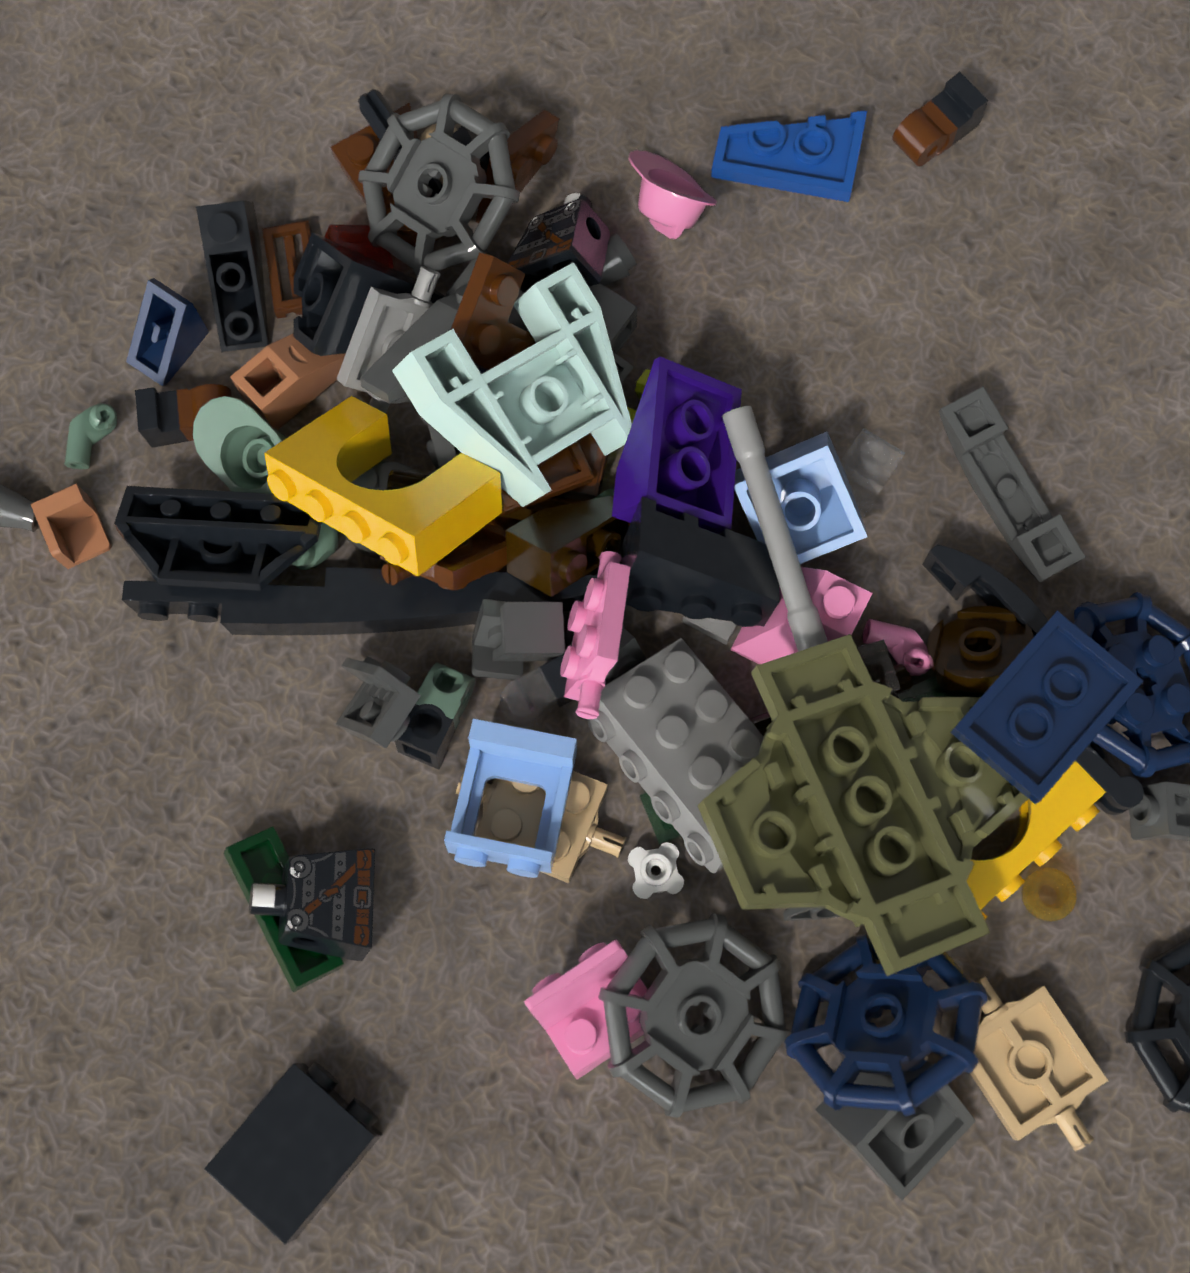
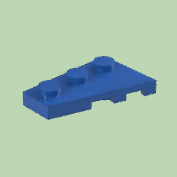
(797, 158)

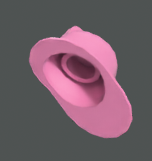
(668, 194)

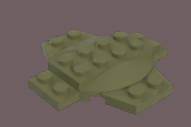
(860, 807)

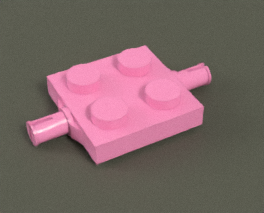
(596, 635)

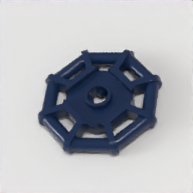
(1165, 683)
(891, 1048)

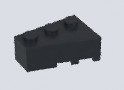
(696, 570)

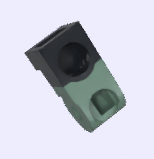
(436, 715)

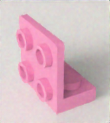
(573, 1013)

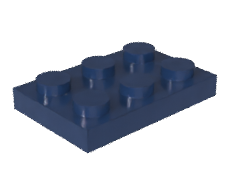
(1046, 707)

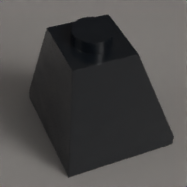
(334, 290)

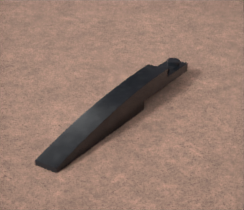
(348, 604)

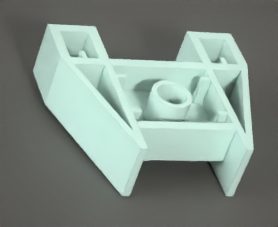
(532, 400)

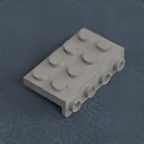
(676, 739)

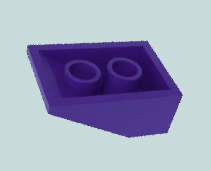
(680, 448)

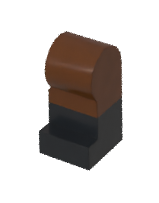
(941, 121)
(170, 415)

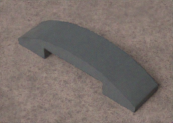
(1005, 488)

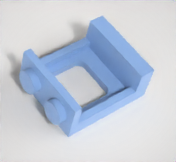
(517, 757)

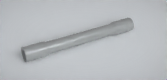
(750, 453)

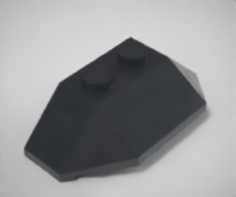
(213, 535)

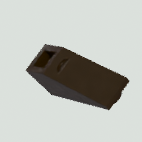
(563, 543)

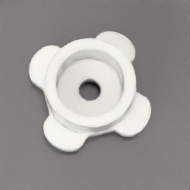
(646, 882)

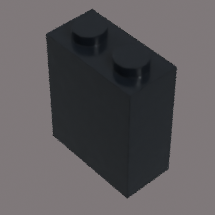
(295, 1150)

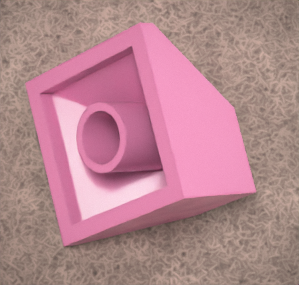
(838, 606)

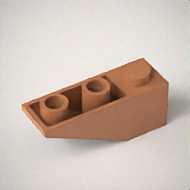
(285, 379)

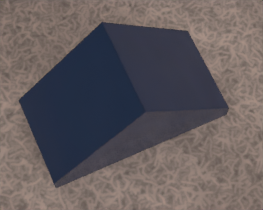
(164, 333)

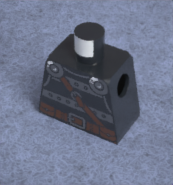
(560, 238)
(322, 902)

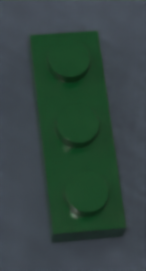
(263, 860)

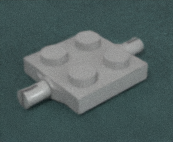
(380, 325)

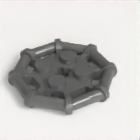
(461, 191)
(665, 1017)

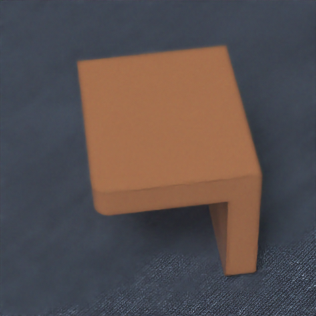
(71, 526)

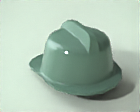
(233, 443)

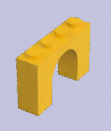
(403, 525)
(1040, 824)

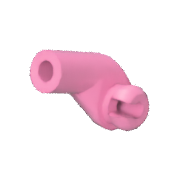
(902, 643)

